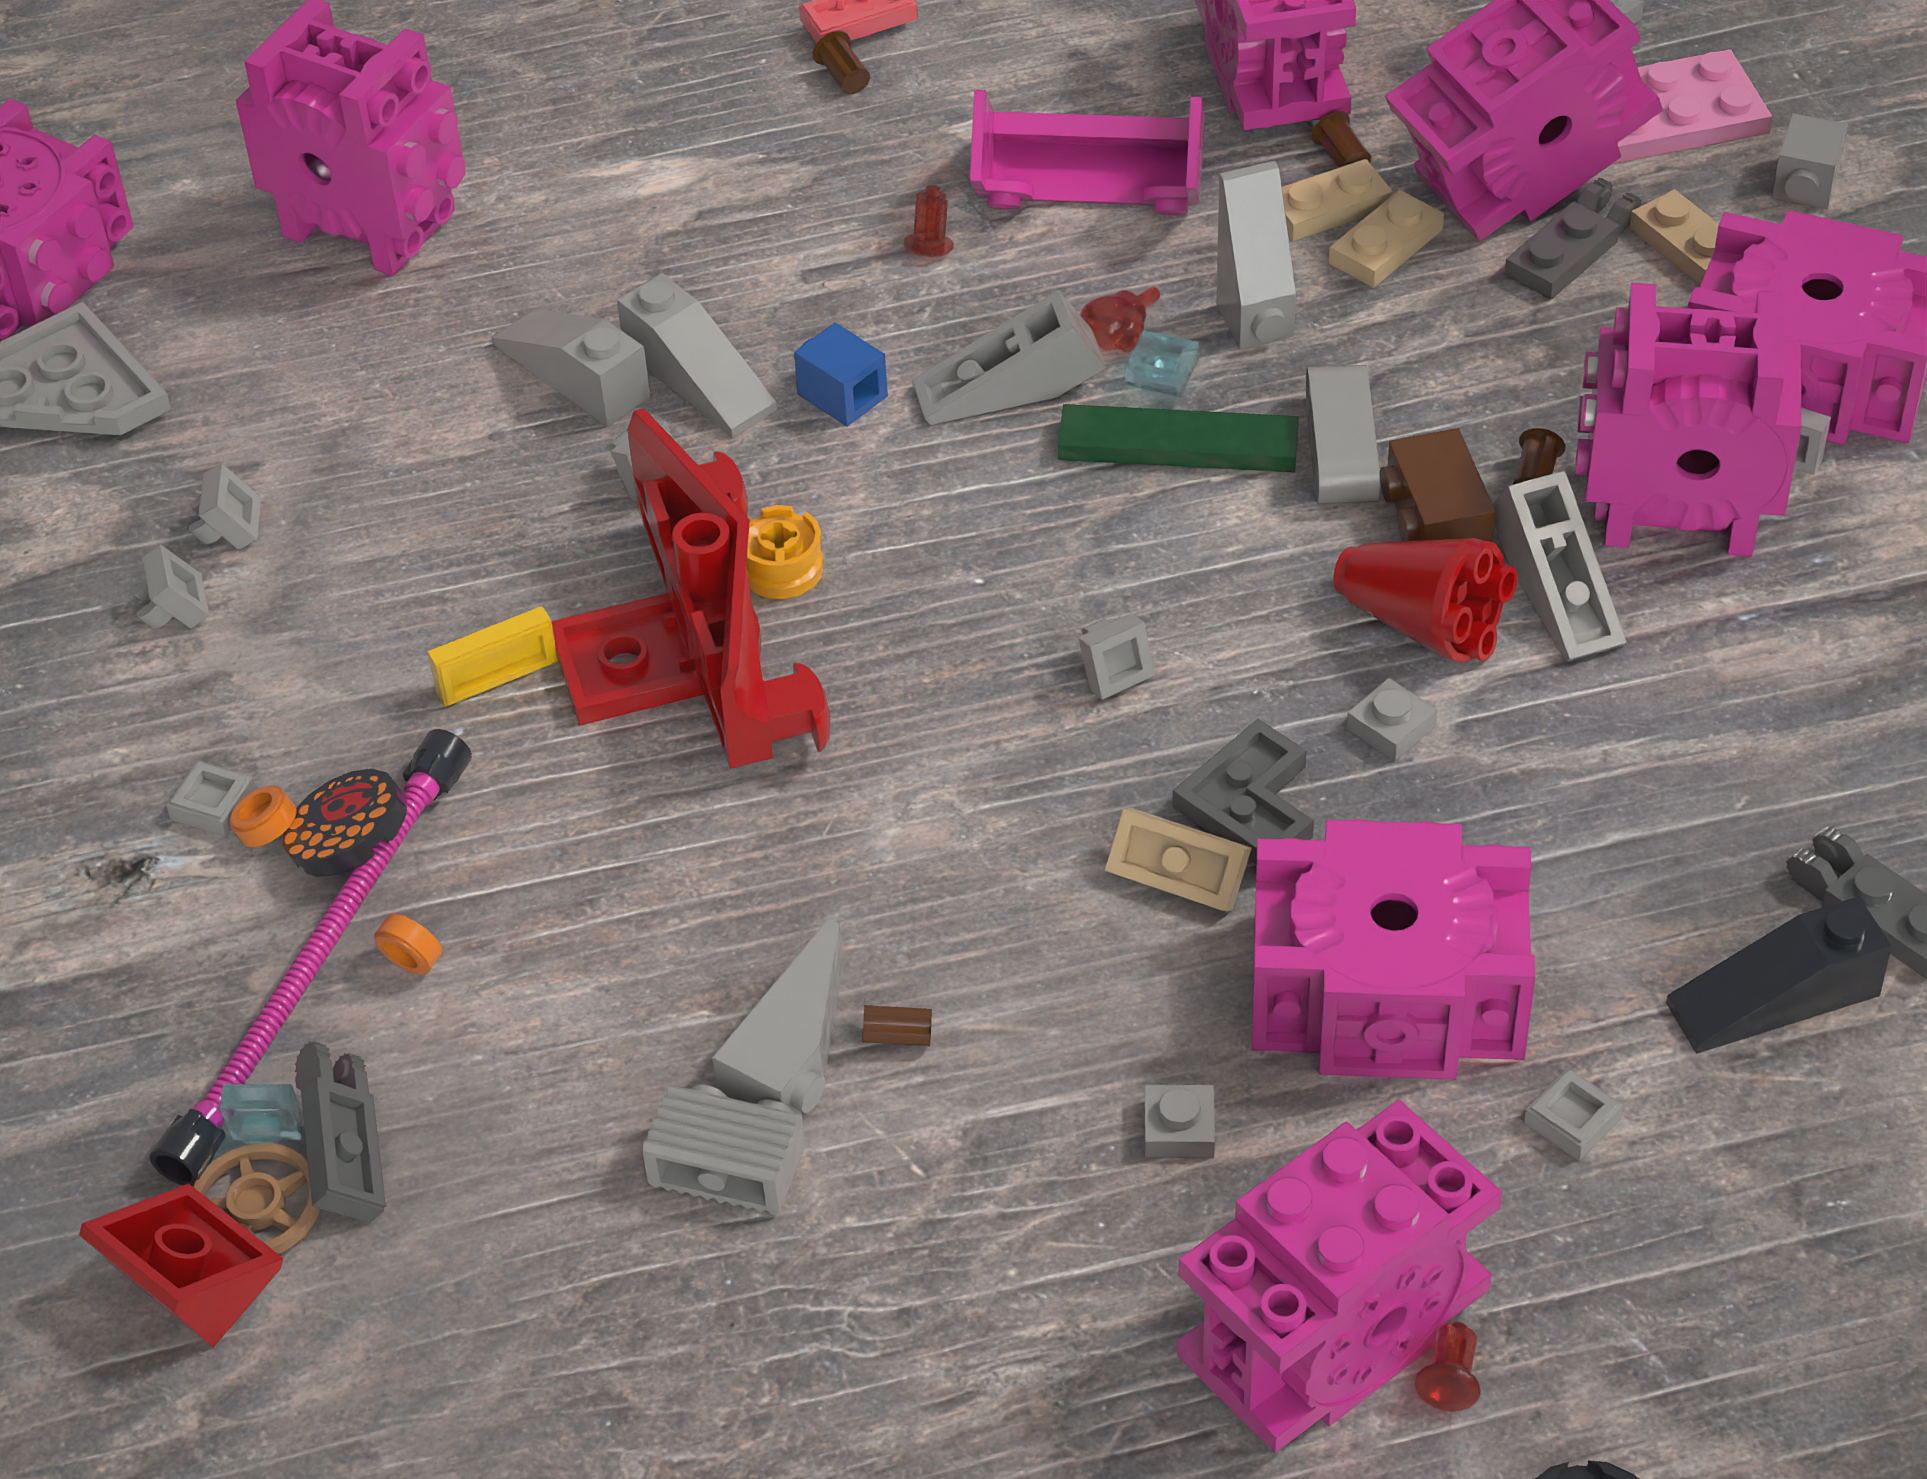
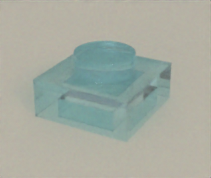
(1162, 363)
(261, 1112)

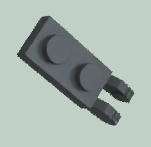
(1571, 240)
(1891, 899)
(340, 1134)

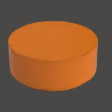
(262, 816)
(408, 944)

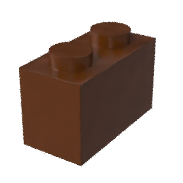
(1436, 489)

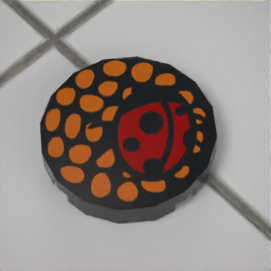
(344, 821)

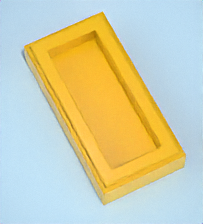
(493, 656)

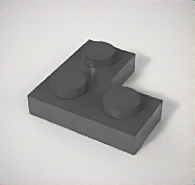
(1237, 790)

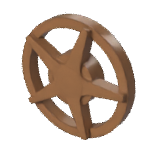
(258, 1198)

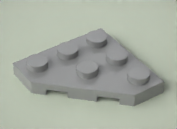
(75, 378)

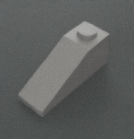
(1254, 256)
(693, 355)
(581, 360)
(1014, 365)
(1558, 565)
(787, 1036)

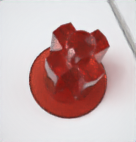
(930, 225)
(1449, 1380)

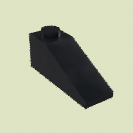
(1785, 977)

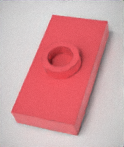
(855, 17)

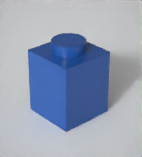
(841, 374)

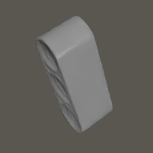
(1342, 434)

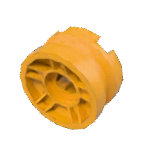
(783, 553)

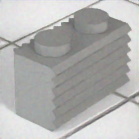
(724, 1148)

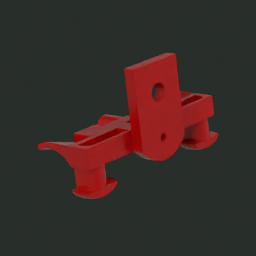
(704, 628)

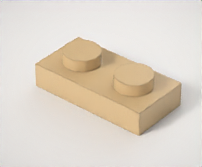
(1333, 199)
(1677, 232)
(1386, 238)
(1178, 859)

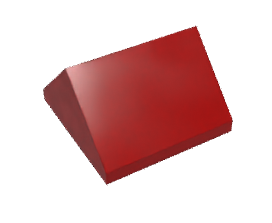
(186, 1257)

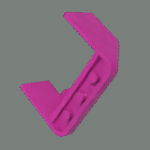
(1087, 158)

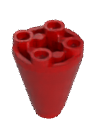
(1431, 591)

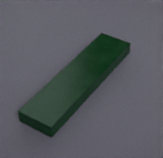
(1178, 438)

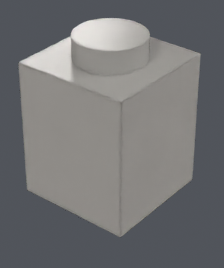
(1810, 161)

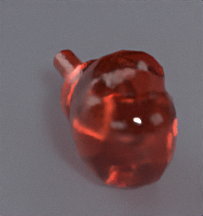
(1118, 318)

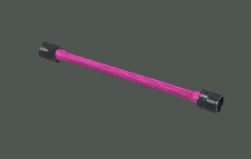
(196, 1136)

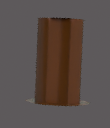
(841, 62)
(1339, 139)
(1538, 454)
(897, 1025)

